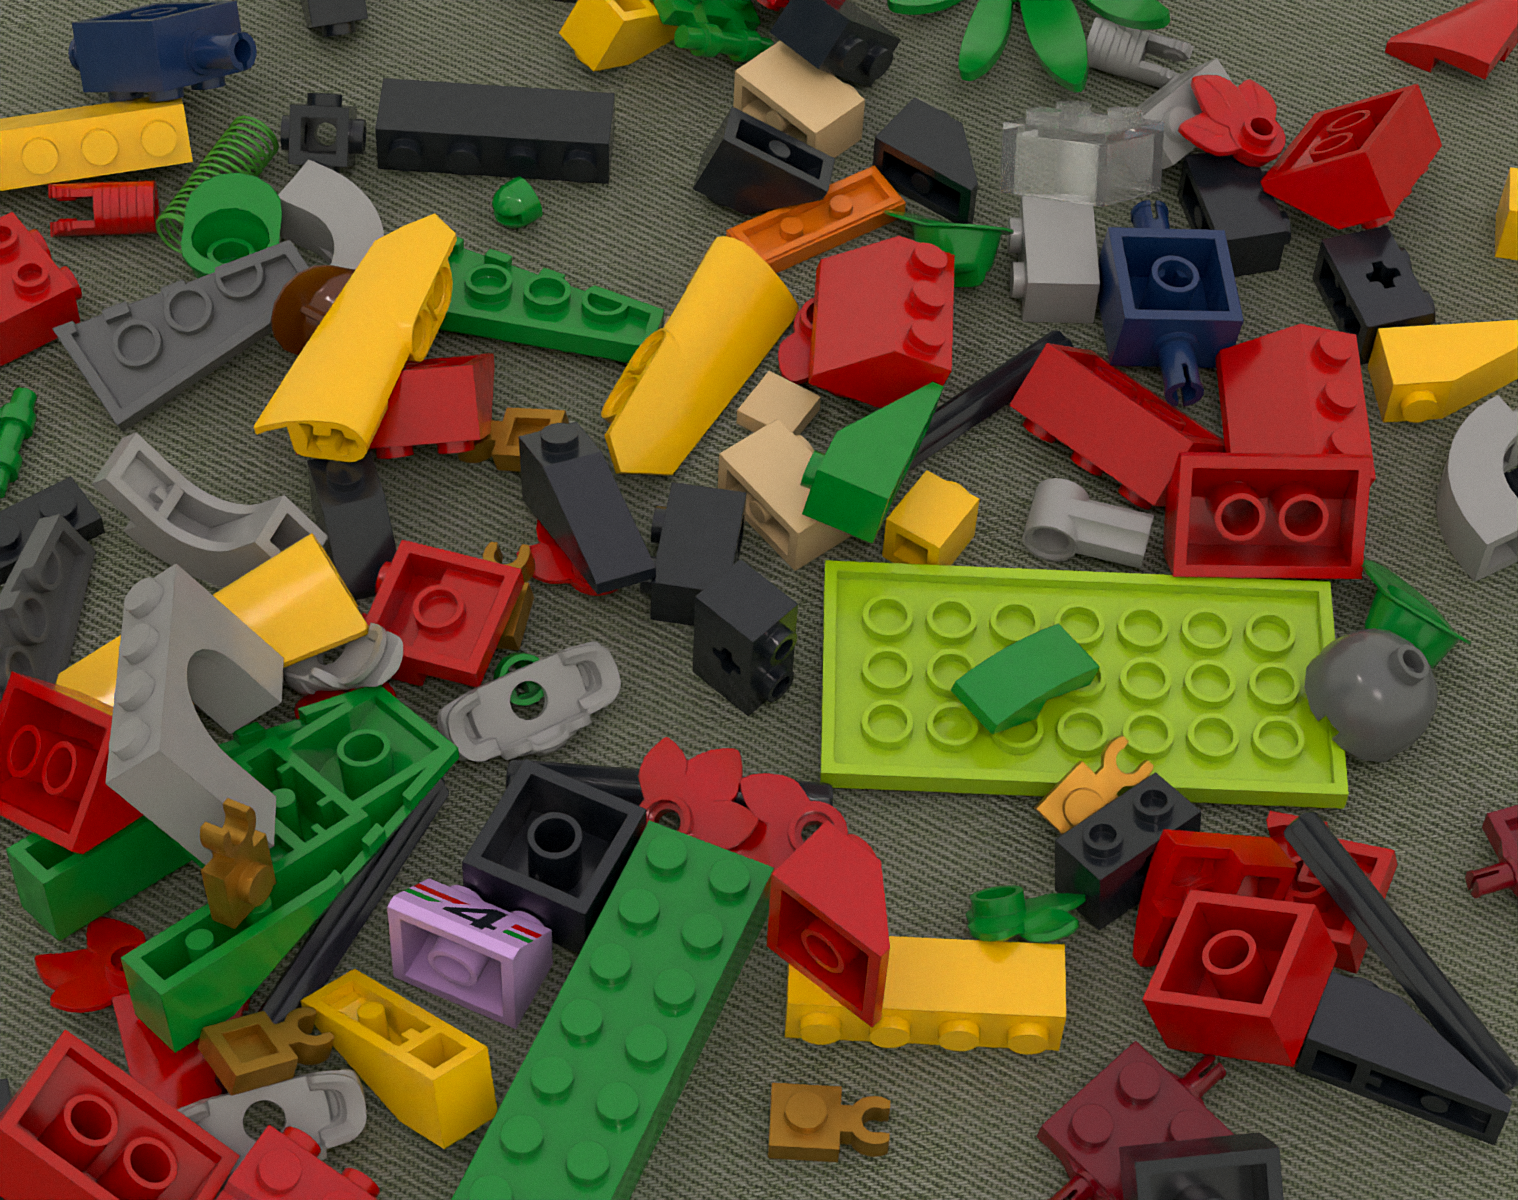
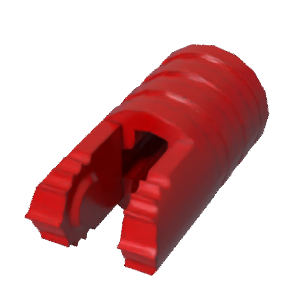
(117, 208)

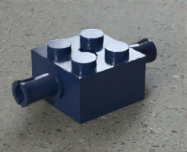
(161, 49)
(1167, 299)

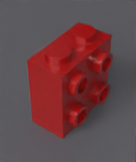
(32, 291)

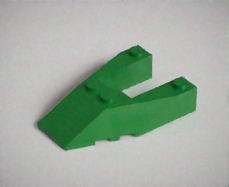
(341, 792)

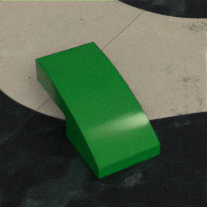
(1021, 677)

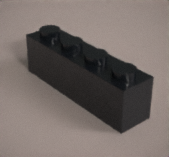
(495, 130)

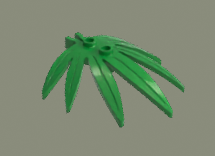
(1050, 27)

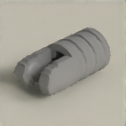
(1123, 52)

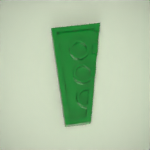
(542, 308)

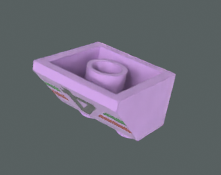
(468, 949)

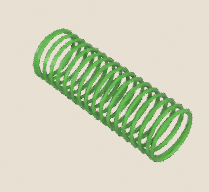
(205, 163)

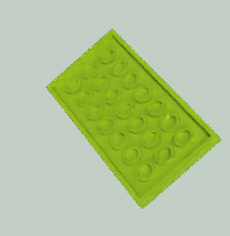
(1189, 673)

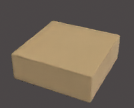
(780, 400)

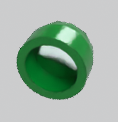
(516, 204)
(532, 690)

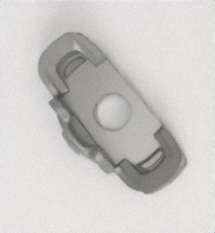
(363, 663)
(573, 685)
(321, 1104)

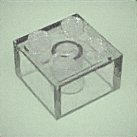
(1082, 154)

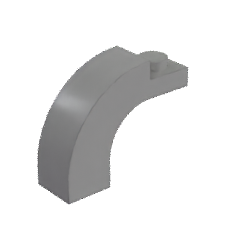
(329, 215)
(1473, 497)
(190, 526)

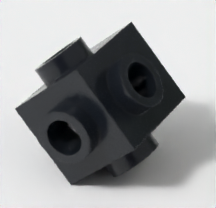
(300, 129)

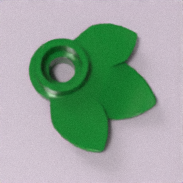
(1004, 913)

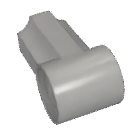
(1068, 523)

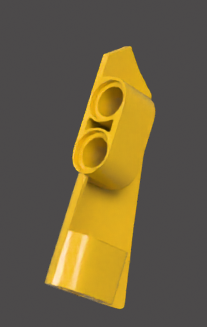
(356, 354)
(698, 360)
(288, 601)

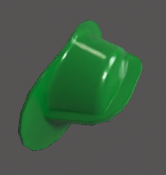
(228, 221)
(972, 244)
(1409, 615)

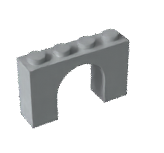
(178, 652)

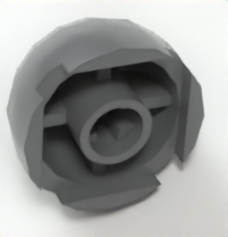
(1372, 692)

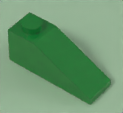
(867, 464)

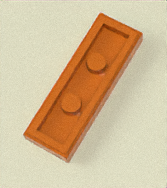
(808, 229)

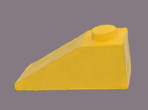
(614, 32)
(1440, 368)
(408, 1057)

